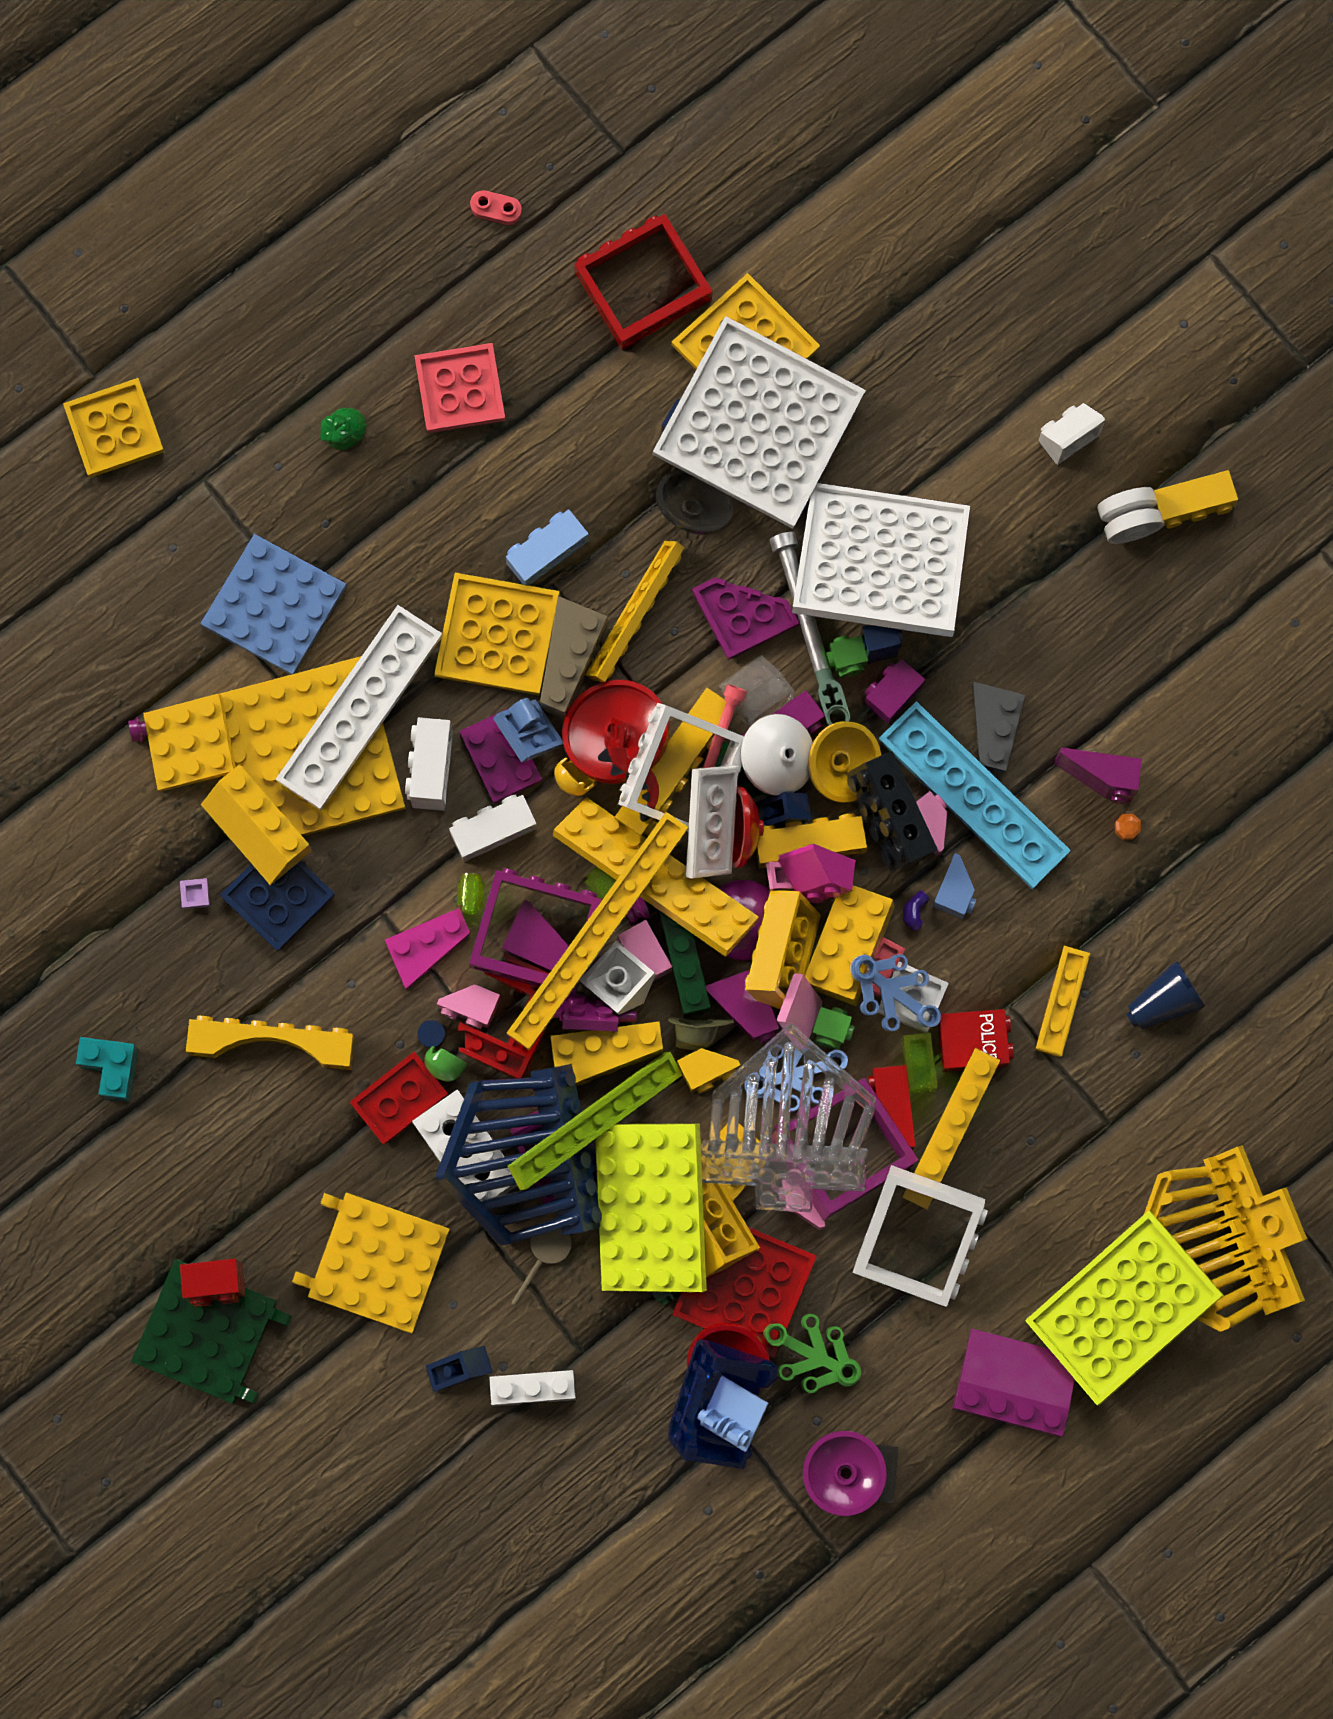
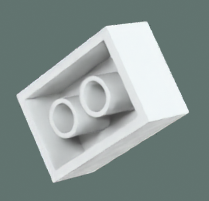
(429, 763)

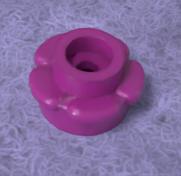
(137, 730)

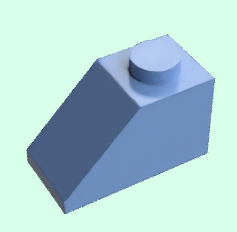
(956, 890)

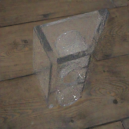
(764, 687)

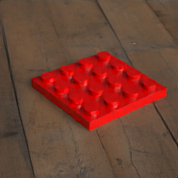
(753, 1290)

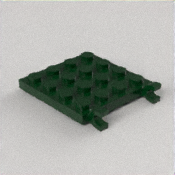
(206, 1344)

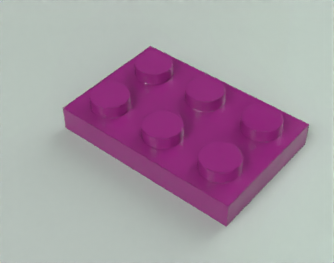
(497, 761)

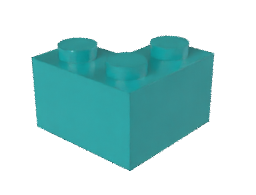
(115, 1061)

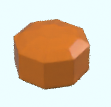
(1127, 827)

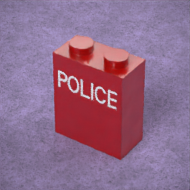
(970, 1030)

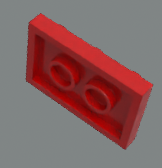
(398, 1098)

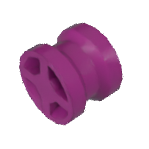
(638, 911)

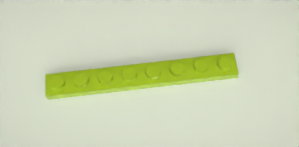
(594, 1121)

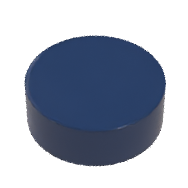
(431, 1034)

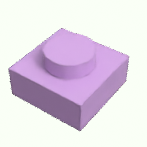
(195, 893)

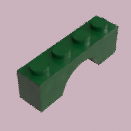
(686, 968)

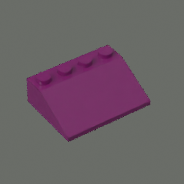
(1013, 1384)

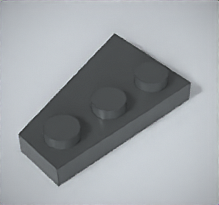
(996, 724)

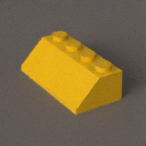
(255, 825)
(782, 946)
(724, 1230)

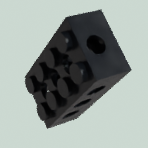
(897, 807)

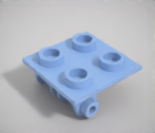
(733, 1413)

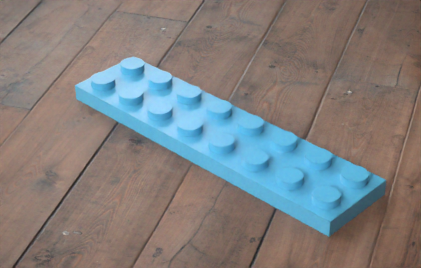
(974, 795)

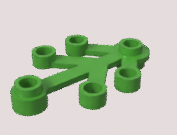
(816, 1356)

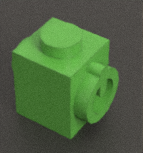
(847, 656)
(832, 1028)

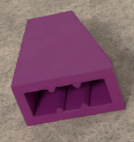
(534, 939)
(748, 1014)

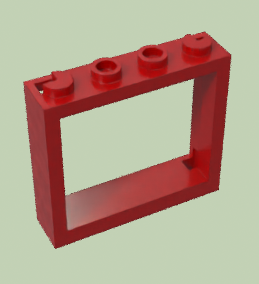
(659, 318)

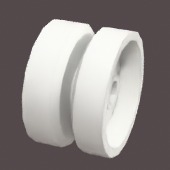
(1130, 515)

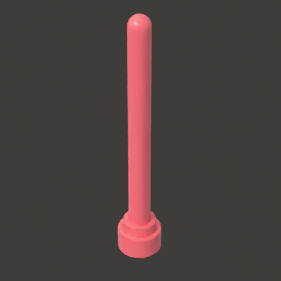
(733, 698)

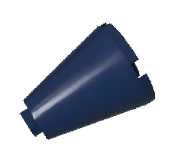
(1165, 999)

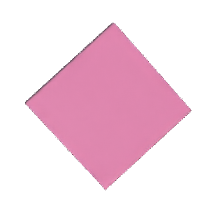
(800, 1005)

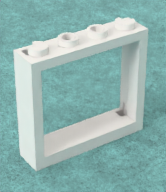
(648, 746)
(938, 1191)

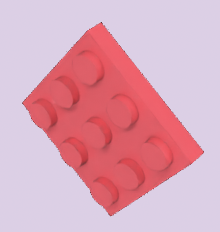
(459, 388)

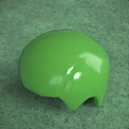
(444, 1065)

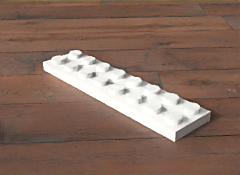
(359, 707)

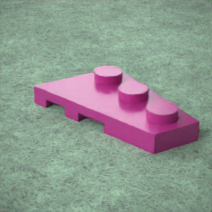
(426, 944)

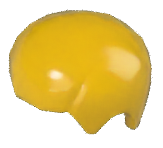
(571, 779)

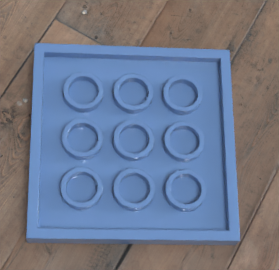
(273, 605)

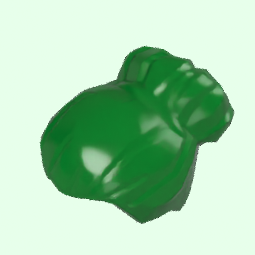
(343, 428)

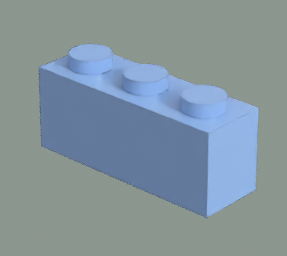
(546, 547)

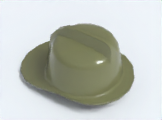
(697, 1033)

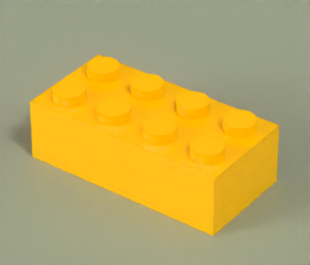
(851, 930)

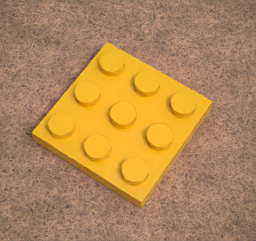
(113, 427)
(189, 742)

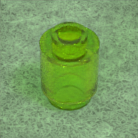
(470, 893)

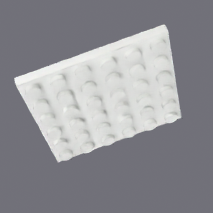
(758, 422)
(881, 559)

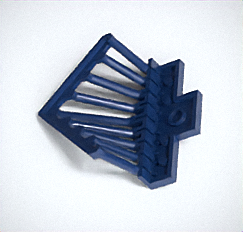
(570, 1181)

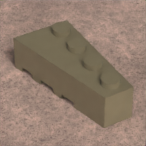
(571, 650)

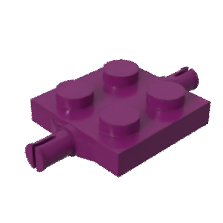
(591, 1014)

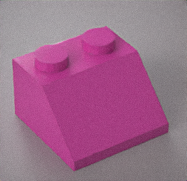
(818, 872)

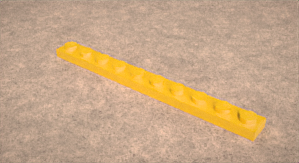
(597, 931)

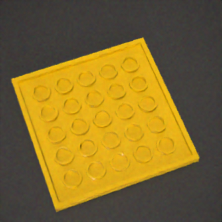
(269, 725)

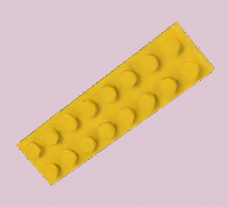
(688, 901)

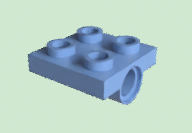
(528, 730)

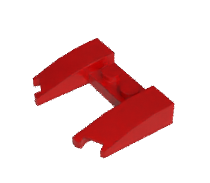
(507, 1058)

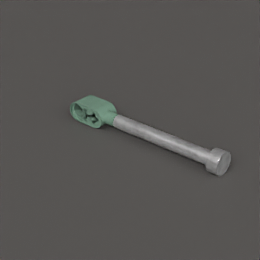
(784, 546)

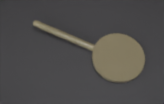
(548, 1249)

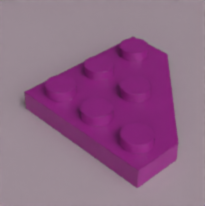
(742, 615)

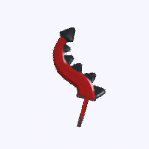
(620, 764)

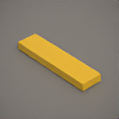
(1062, 1001)

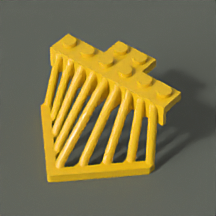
(1258, 1226)

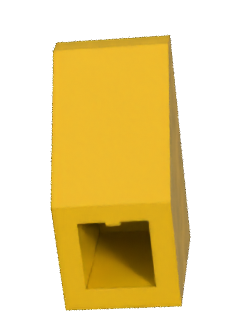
(704, 1068)

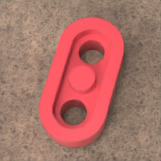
(494, 209)

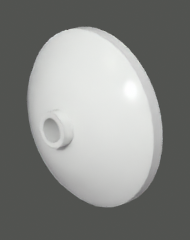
(765, 756)

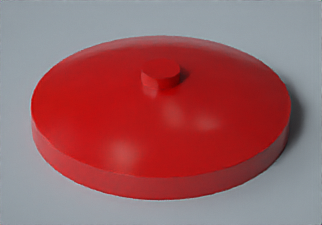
(589, 721)

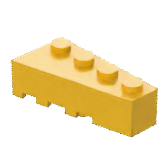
(605, 1052)

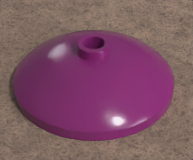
(753, 897)
(824, 1473)

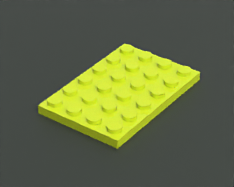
(651, 1208)
(1124, 1308)

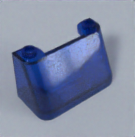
(702, 1376)

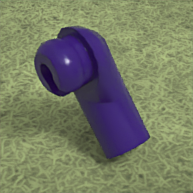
(911, 911)

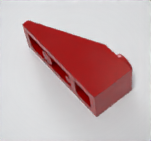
(892, 1090)

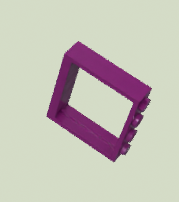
(534, 884)
(907, 1158)

